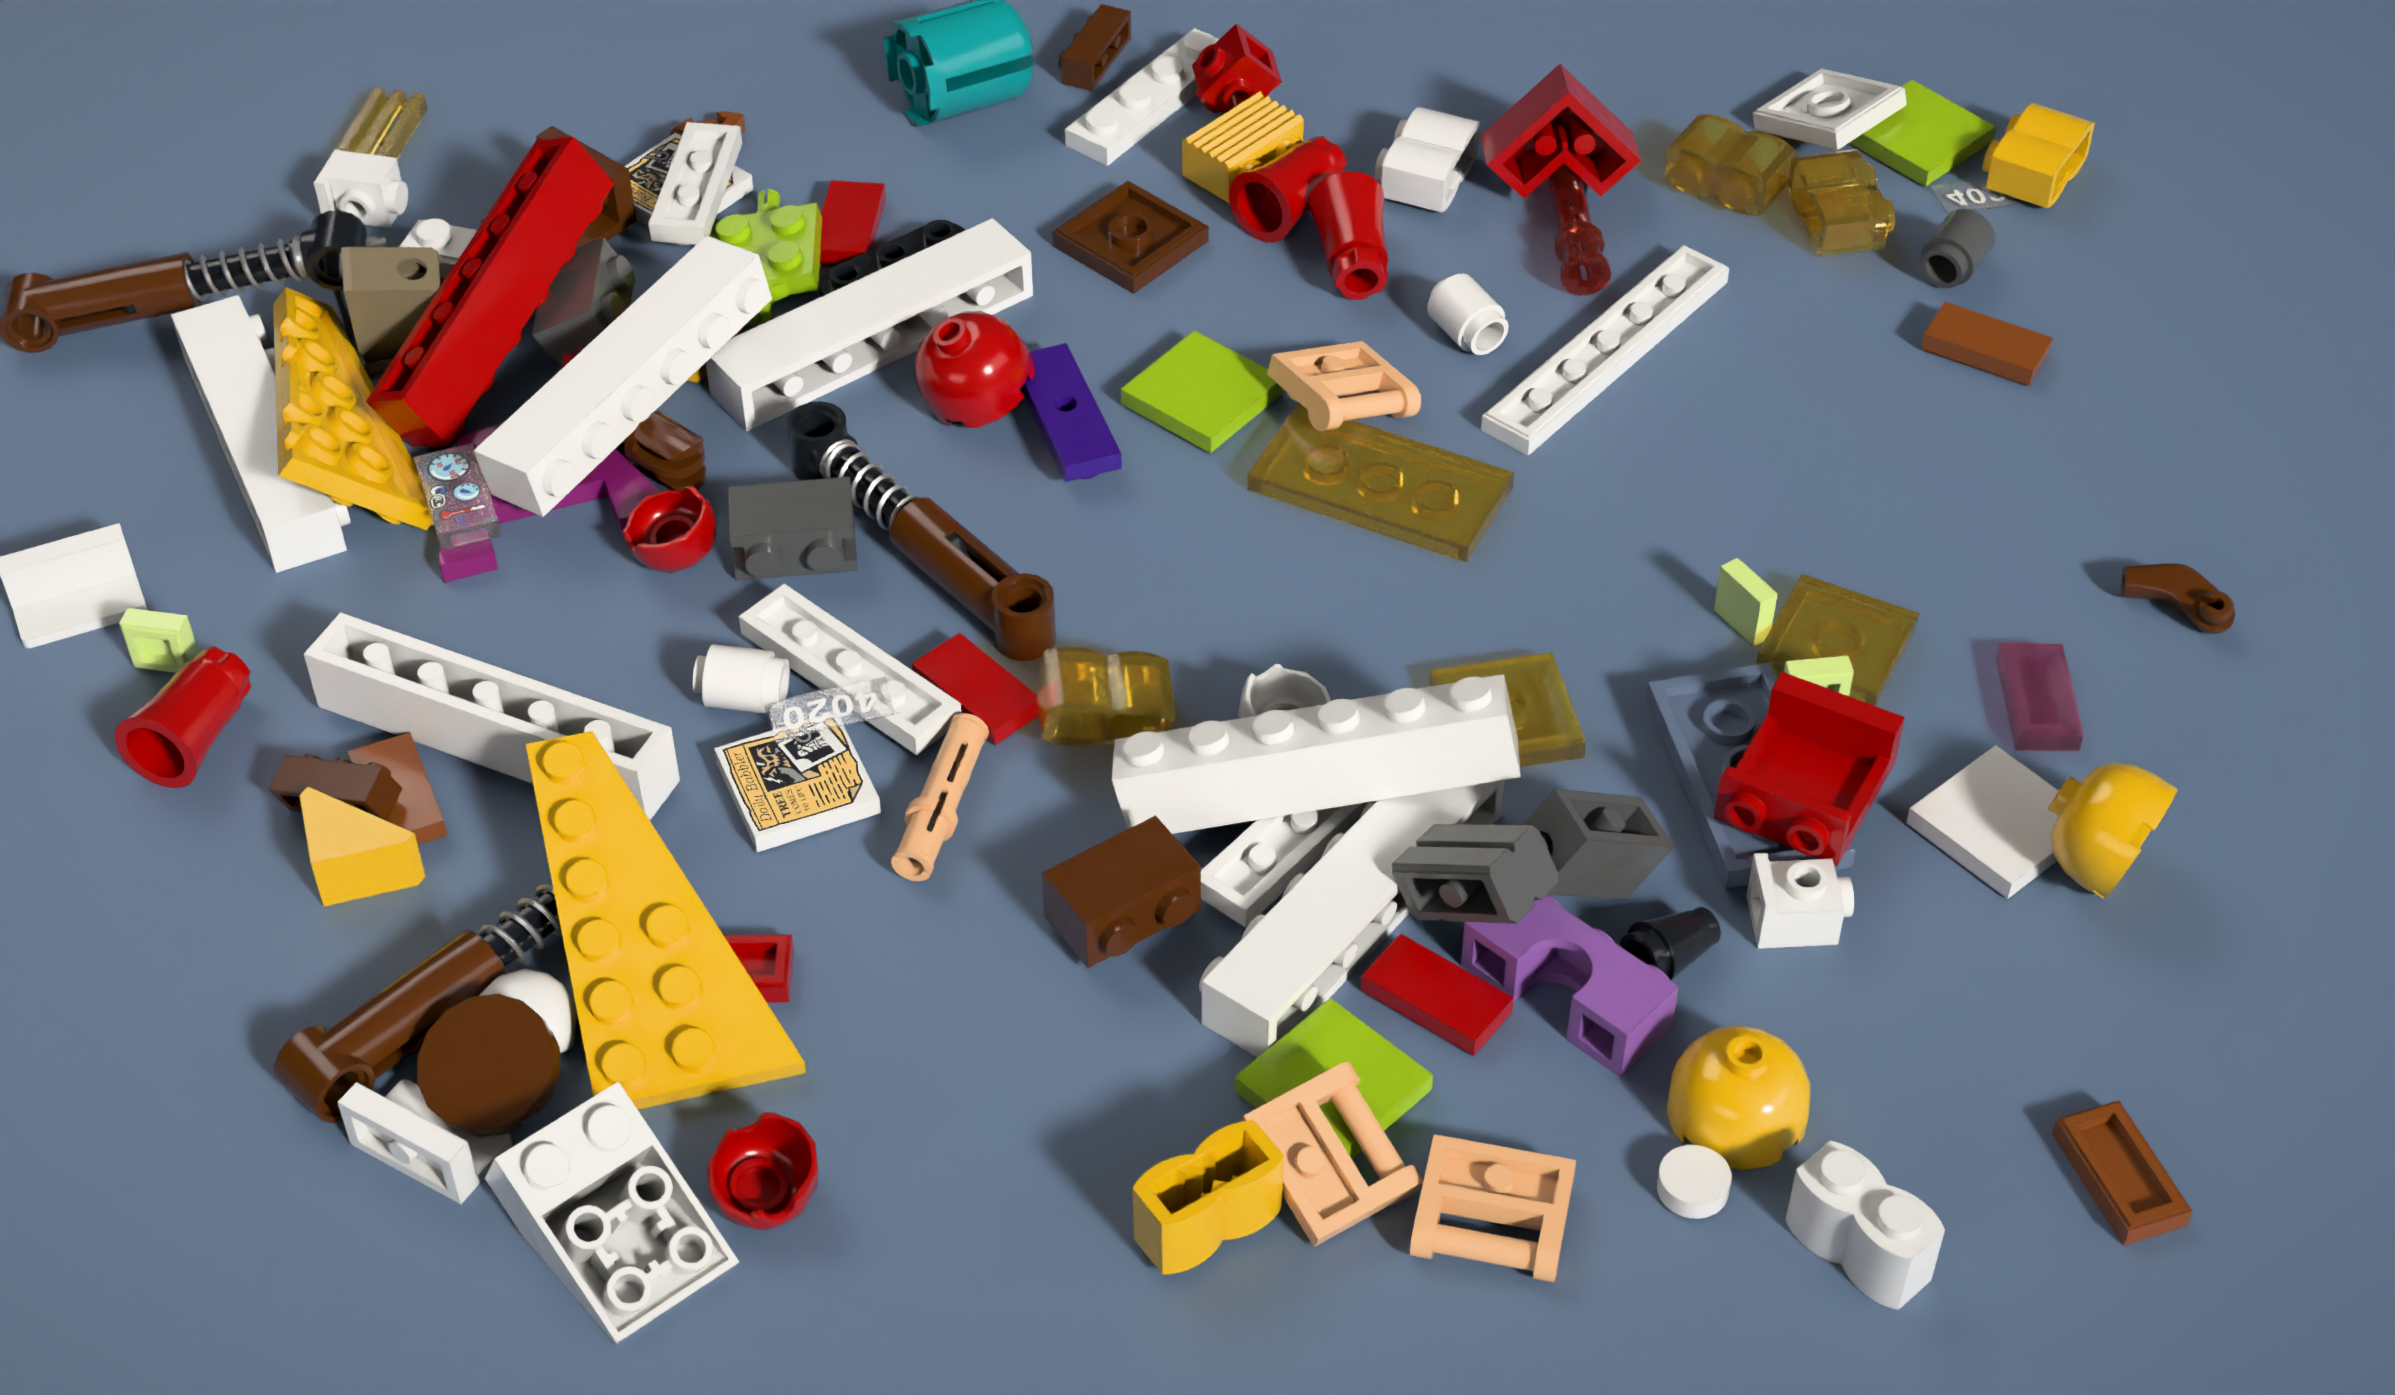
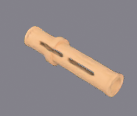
(920, 845)

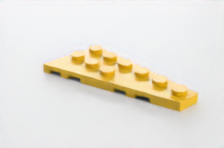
(326, 427)
(647, 965)

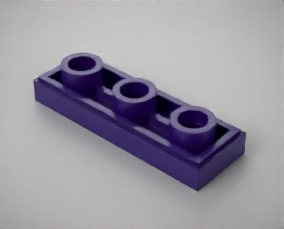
(1069, 416)

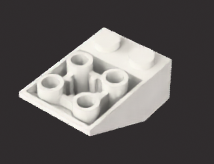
(610, 1213)

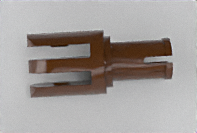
(667, 452)

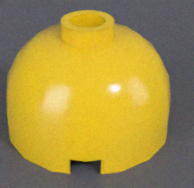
(2106, 822)
(1740, 1096)

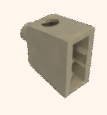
(388, 294)

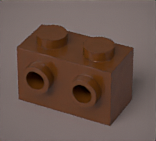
(1122, 891)

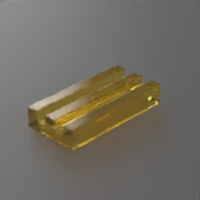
(376, 117)

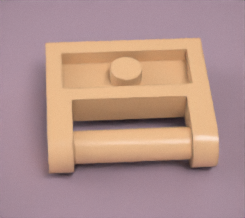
(1351, 369)
(1317, 1170)
(1499, 1188)

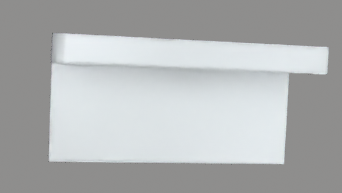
(71, 585)
(417, 1141)

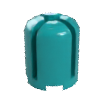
(959, 59)

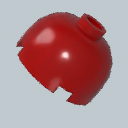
(972, 368)

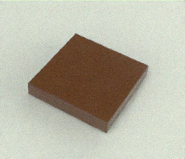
(1130, 236)

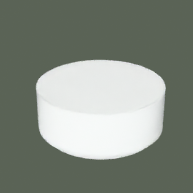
(1694, 1181)

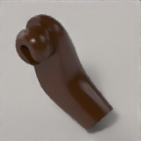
(2184, 591)

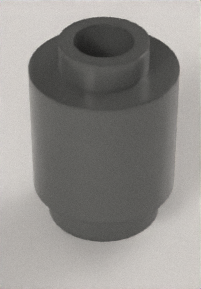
(1956, 248)

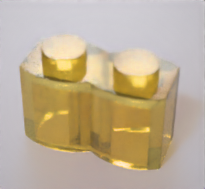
(1729, 164)
(1840, 202)
(1102, 697)

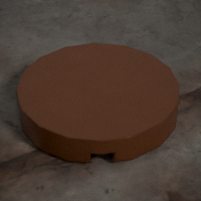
(488, 1065)

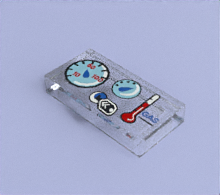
(457, 496)

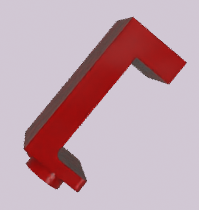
(1810, 769)

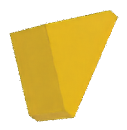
(356, 851)

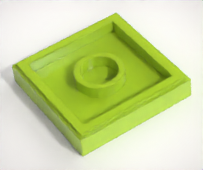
(1926, 136)
(1201, 391)
(1323, 1040)

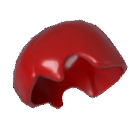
(671, 529)
(763, 1172)

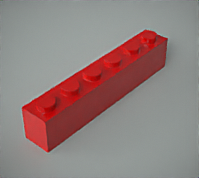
(491, 293)

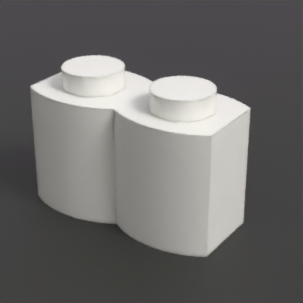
(1428, 159)
(1870, 1228)

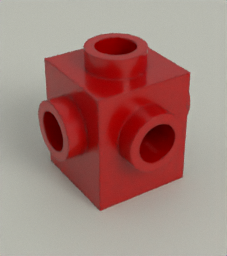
(1234, 71)

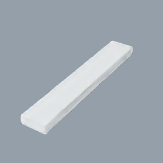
(1604, 350)

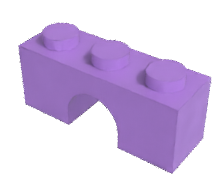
(1619, 1000)

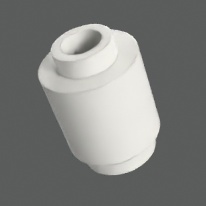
(1468, 314)
(741, 678)

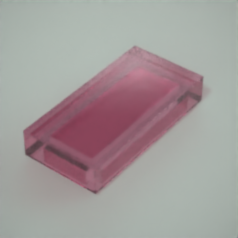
(2039, 697)

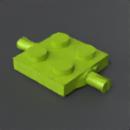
(784, 240)

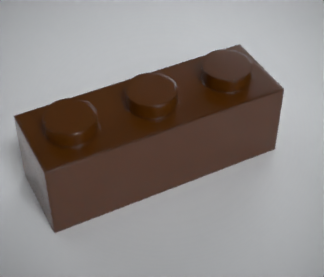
(1095, 47)
(358, 785)

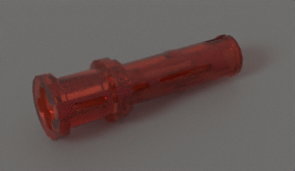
(1566, 193)

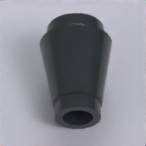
(1673, 939)

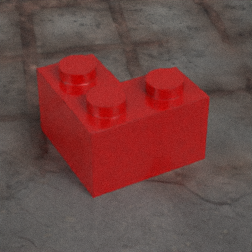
(1556, 126)

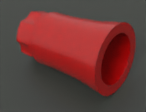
(1276, 195)
(1351, 230)
(182, 721)

